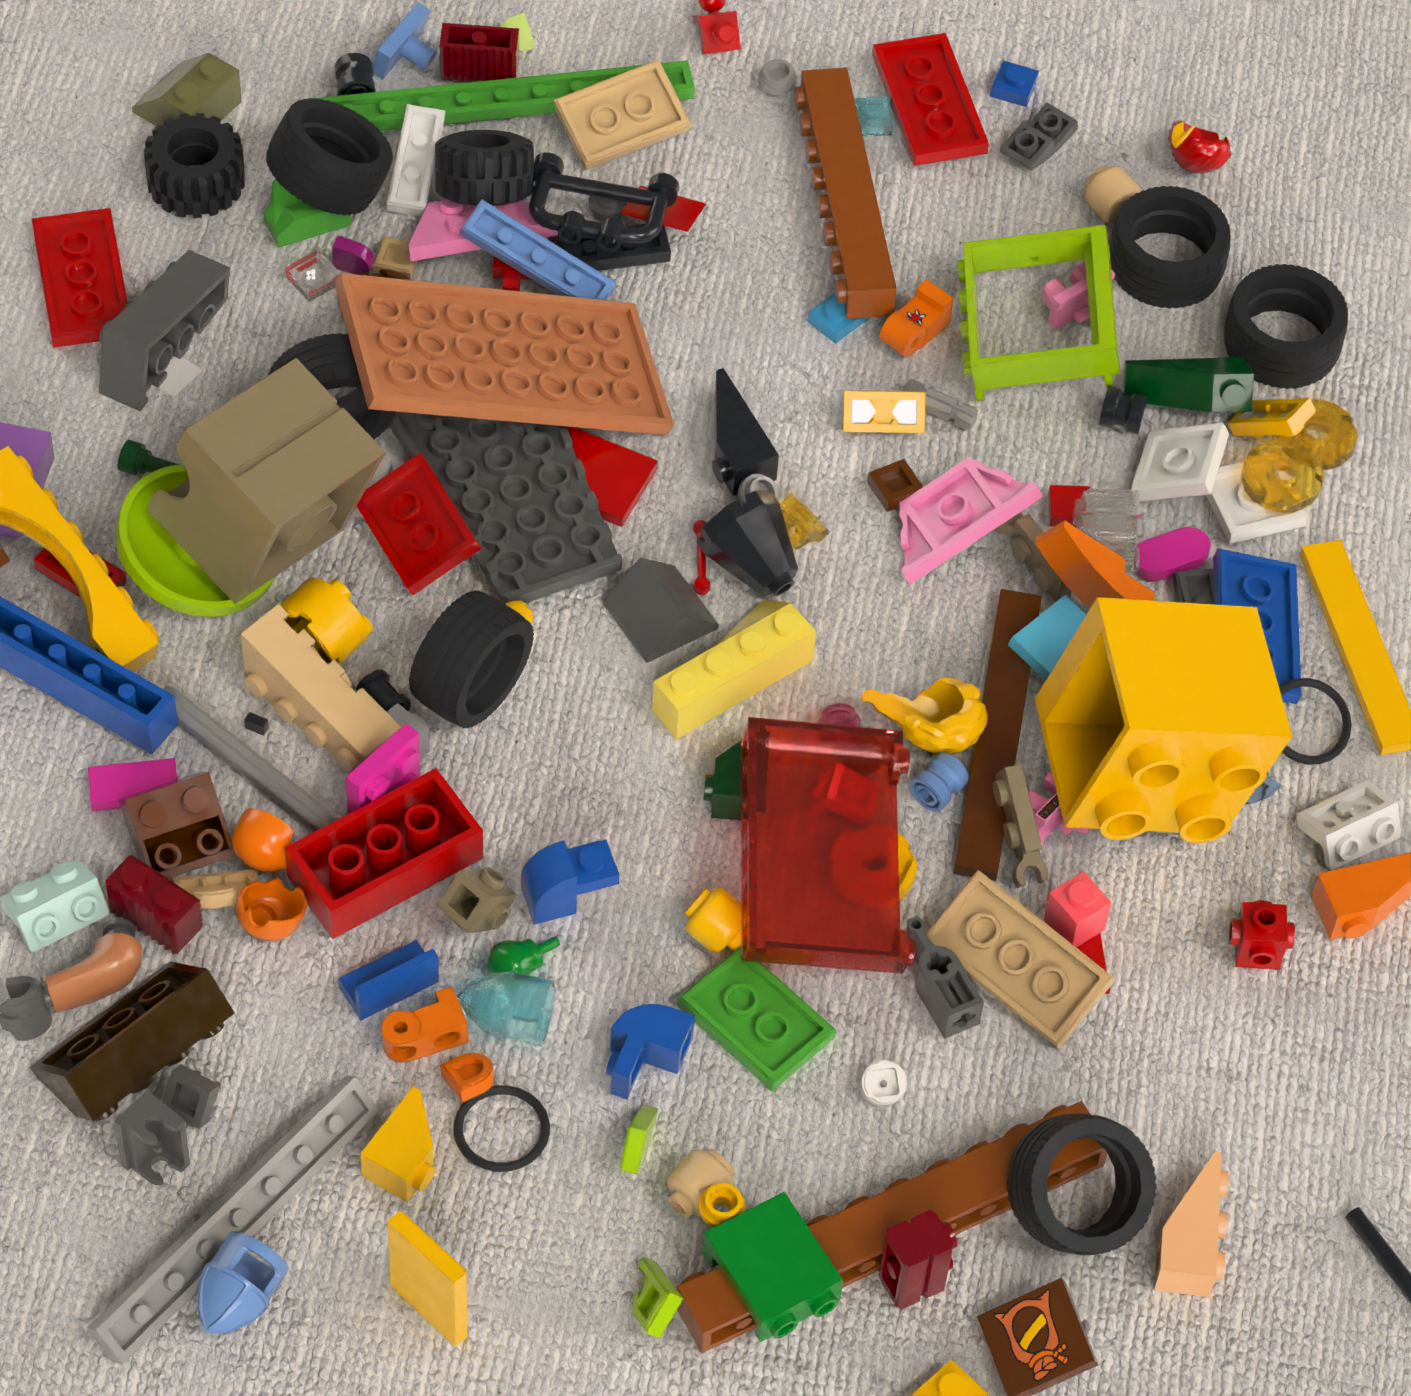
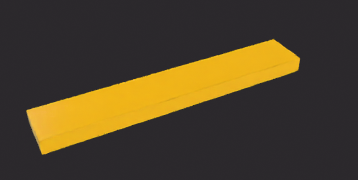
(1359, 645)

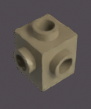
(478, 900)

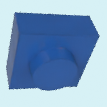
(1014, 83)

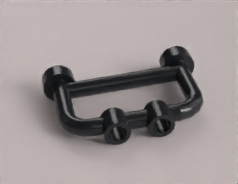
(548, 174)

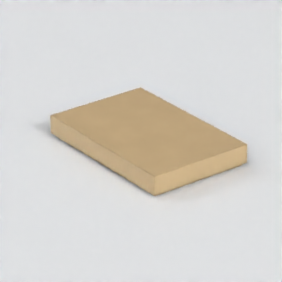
(622, 114)

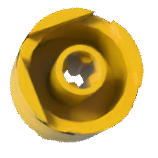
(328, 618)

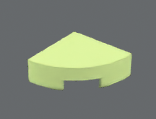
(520, 21)

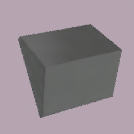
(658, 609)

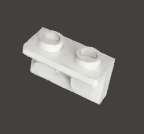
(1351, 823)

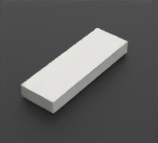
(415, 160)

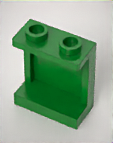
(774, 1266)

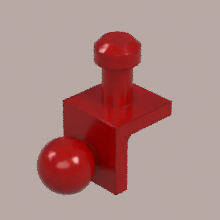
(717, 29)

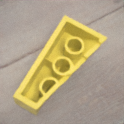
(748, 659)

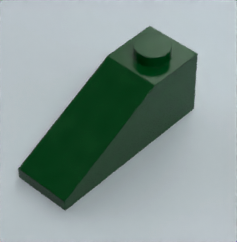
(1193, 383)

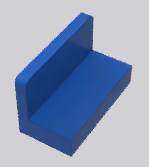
(390, 979)

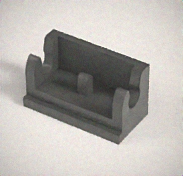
(151, 1134)

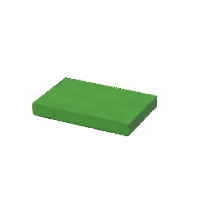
(757, 1019)

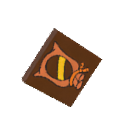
(1037, 1340)

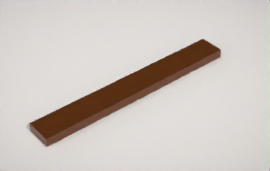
(998, 744)

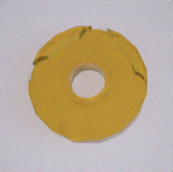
(1336, 425)
(1276, 493)

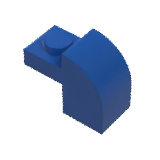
(559, 874)
(649, 1036)

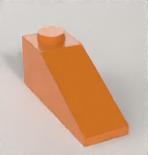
(1361, 895)

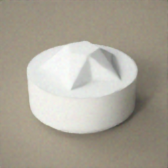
(883, 1083)

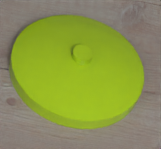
(160, 563)

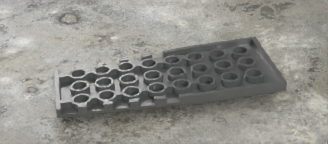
(519, 498)

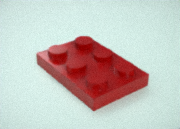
(417, 524)

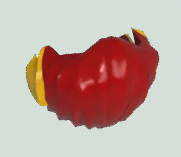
(1197, 148)

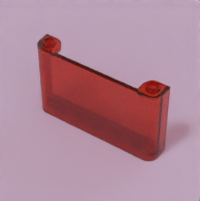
(821, 846)

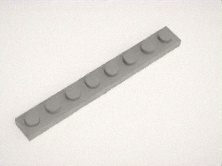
(243, 1209)

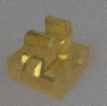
(806, 523)

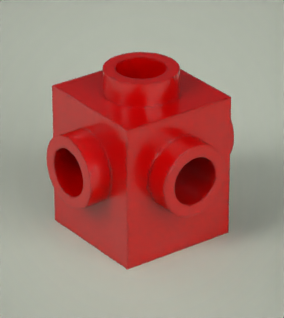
(1261, 935)

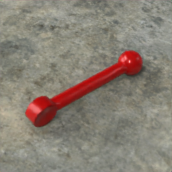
(701, 584)

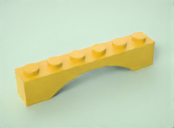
(112, 621)

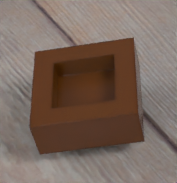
(893, 483)

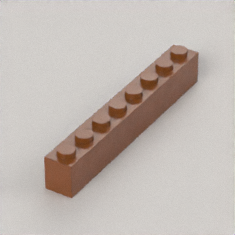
(846, 194)

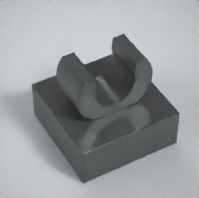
(191, 1095)

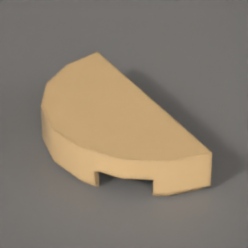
(217, 889)

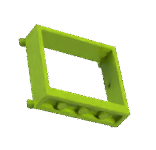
(1047, 365)

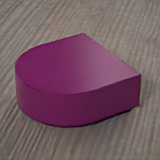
(351, 256)

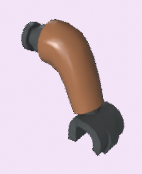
(103, 973)

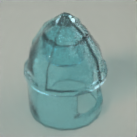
(510, 1005)

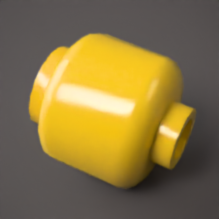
(715, 919)

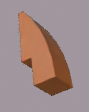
(1088, 566)

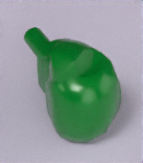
(519, 955)

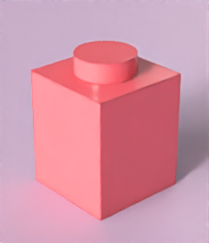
(1077, 909)

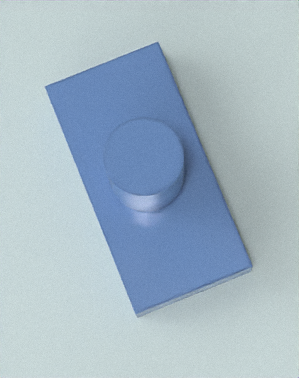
(405, 43)

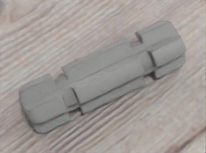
(945, 405)

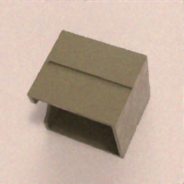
(267, 480)

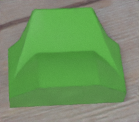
(295, 221)

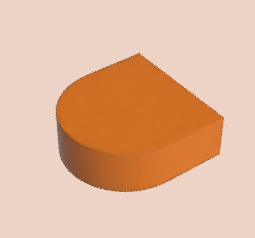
(468, 1075)

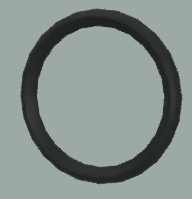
(1346, 719)
(502, 1166)

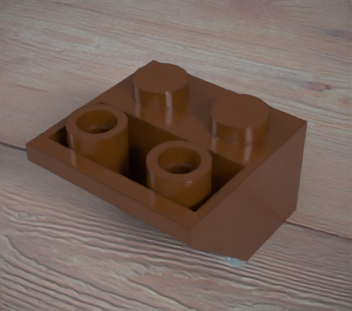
(178, 825)

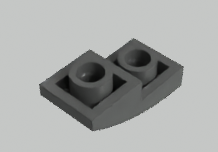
(1040, 138)

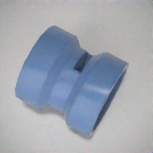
(934, 786)

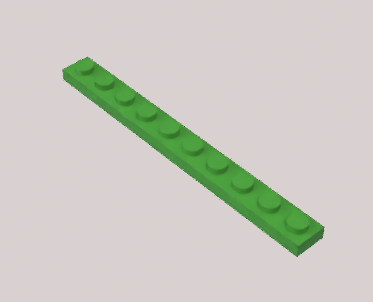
(494, 97)

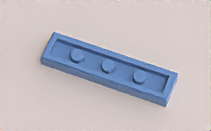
(534, 255)

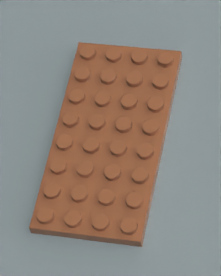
(502, 355)

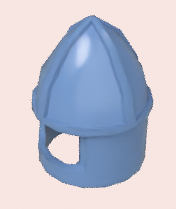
(237, 1285)

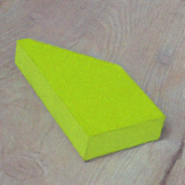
(638, 1139)
(657, 1301)

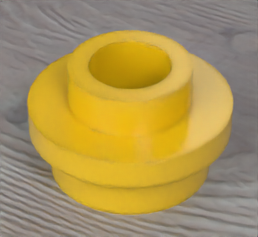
(720, 1194)

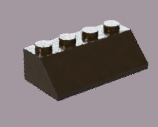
(134, 1040)

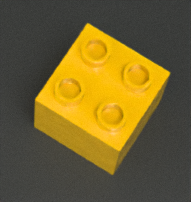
(1162, 718)

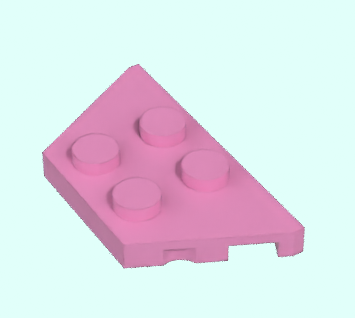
(441, 226)
(957, 512)

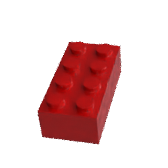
(384, 853)

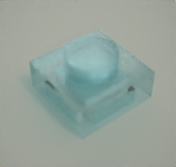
(874, 116)

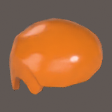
(261, 840)
(270, 909)

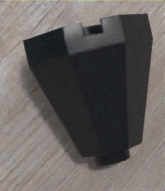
(752, 543)

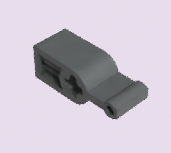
(944, 984)

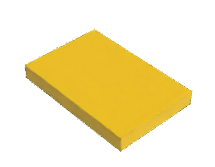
(427, 1277)

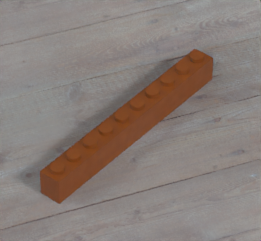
(958, 1191)

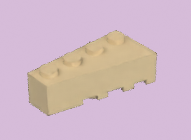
(312, 693)

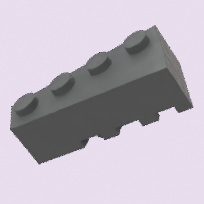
(159, 327)

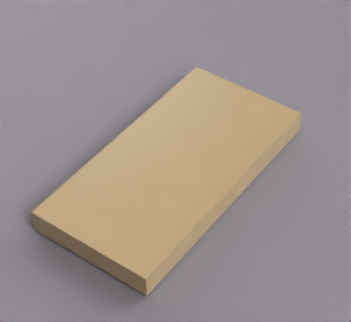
(1020, 959)

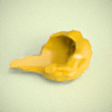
(940, 718)

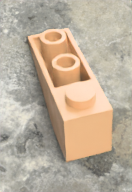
(1189, 1239)

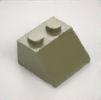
(193, 87)

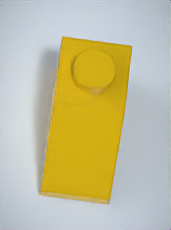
(401, 1150)

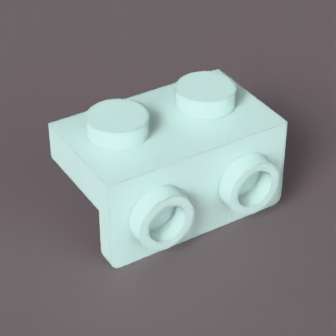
(55, 904)

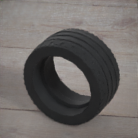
(329, 156)
(1178, 213)
(1293, 291)
(334, 366)
(471, 659)
(1130, 1201)

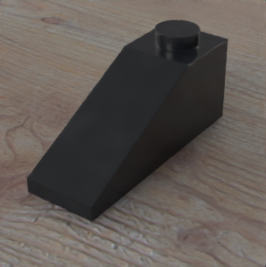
(738, 438)

